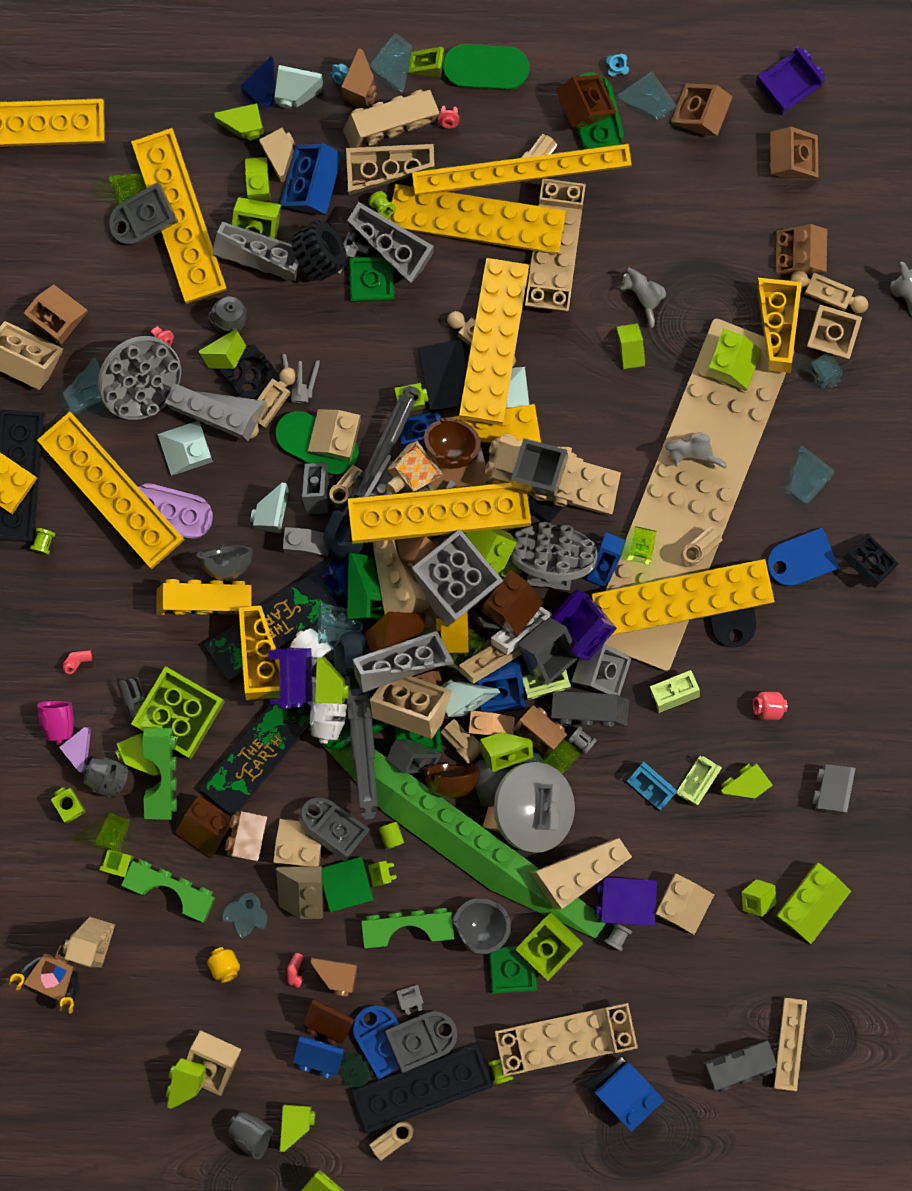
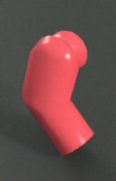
(74, 660)
(292, 970)

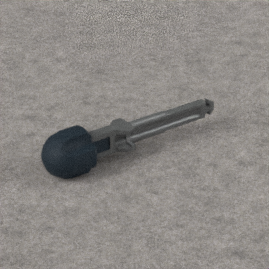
(338, 530)
(360, 717)

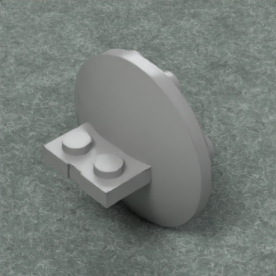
(138, 377)
(553, 556)
(534, 807)

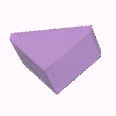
(78, 748)

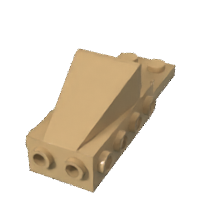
(581, 482)

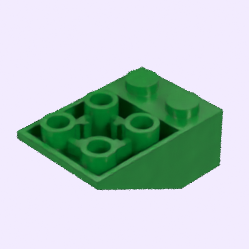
(364, 589)

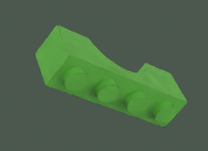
(158, 748)
(143, 879)
(379, 931)

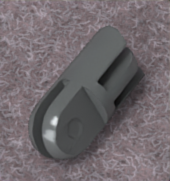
(131, 695)

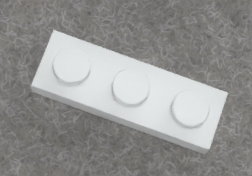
(507, 642)

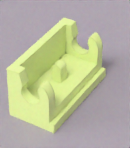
(536, 688)
(675, 691)
(698, 780)

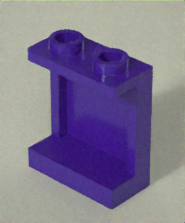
(791, 80)
(585, 623)
(294, 676)
(626, 901)

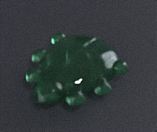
(355, 1071)

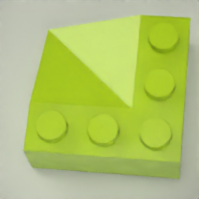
(180, 706)

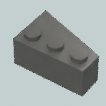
(590, 709)
(740, 1066)

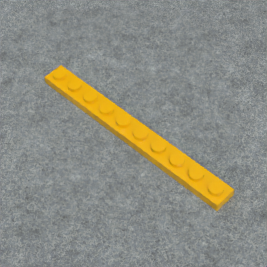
(521, 169)

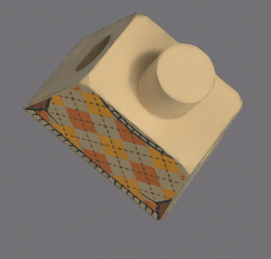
(412, 470)

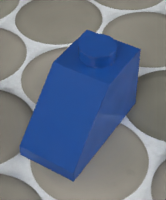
(607, 559)

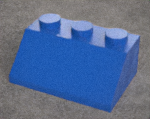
(311, 179)

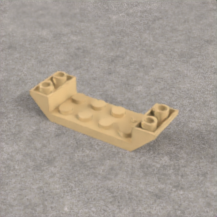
(552, 273)
(566, 1039)

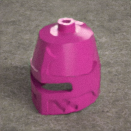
(56, 720)

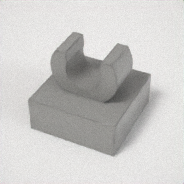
(410, 997)

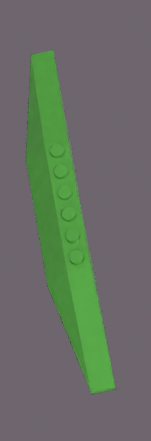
(464, 841)

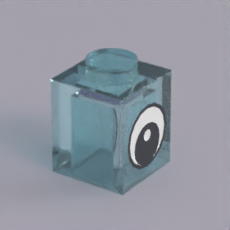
(826, 371)

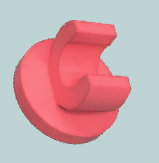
(448, 118)
(166, 336)

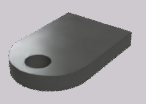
(143, 214)
(332, 827)
(420, 1040)

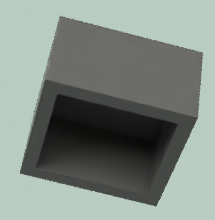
(539, 468)
(548, 651)

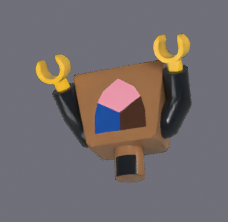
(51, 977)

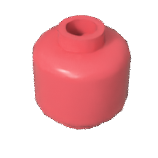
(769, 705)

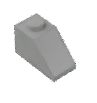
(304, 542)

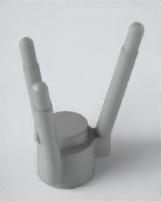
(299, 392)

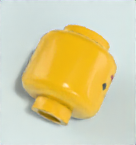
(223, 964)

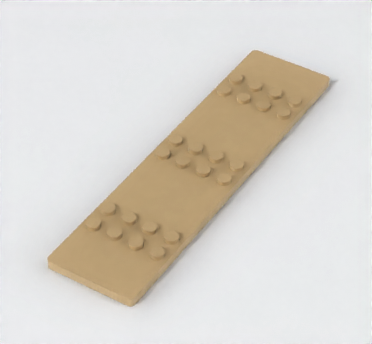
(696, 493)

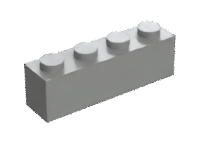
(398, 246)
(256, 251)
(227, 413)
(401, 661)

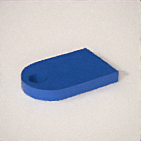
(803, 558)
(373, 1039)

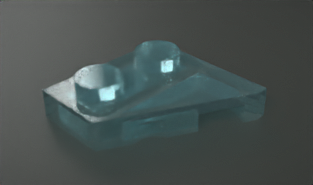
(393, 62)
(649, 97)
(84, 390)
(809, 476)
(334, 623)

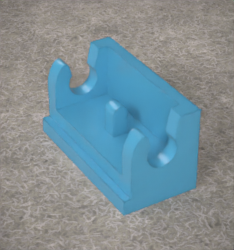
(651, 786)

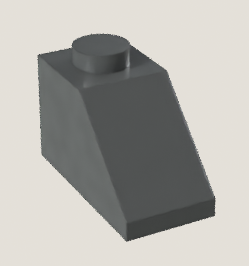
(316, 488)
(412, 756)

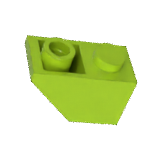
(748, 785)
(185, 1083)

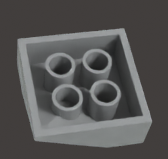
(455, 577)

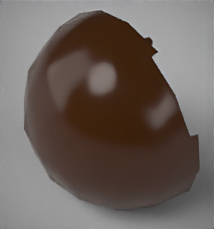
(451, 443)
(451, 780)

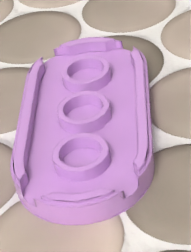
(184, 511)

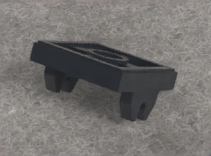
(251, 353)
(879, 553)

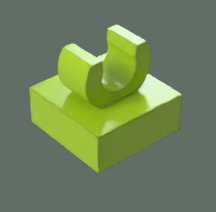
(380, 873)

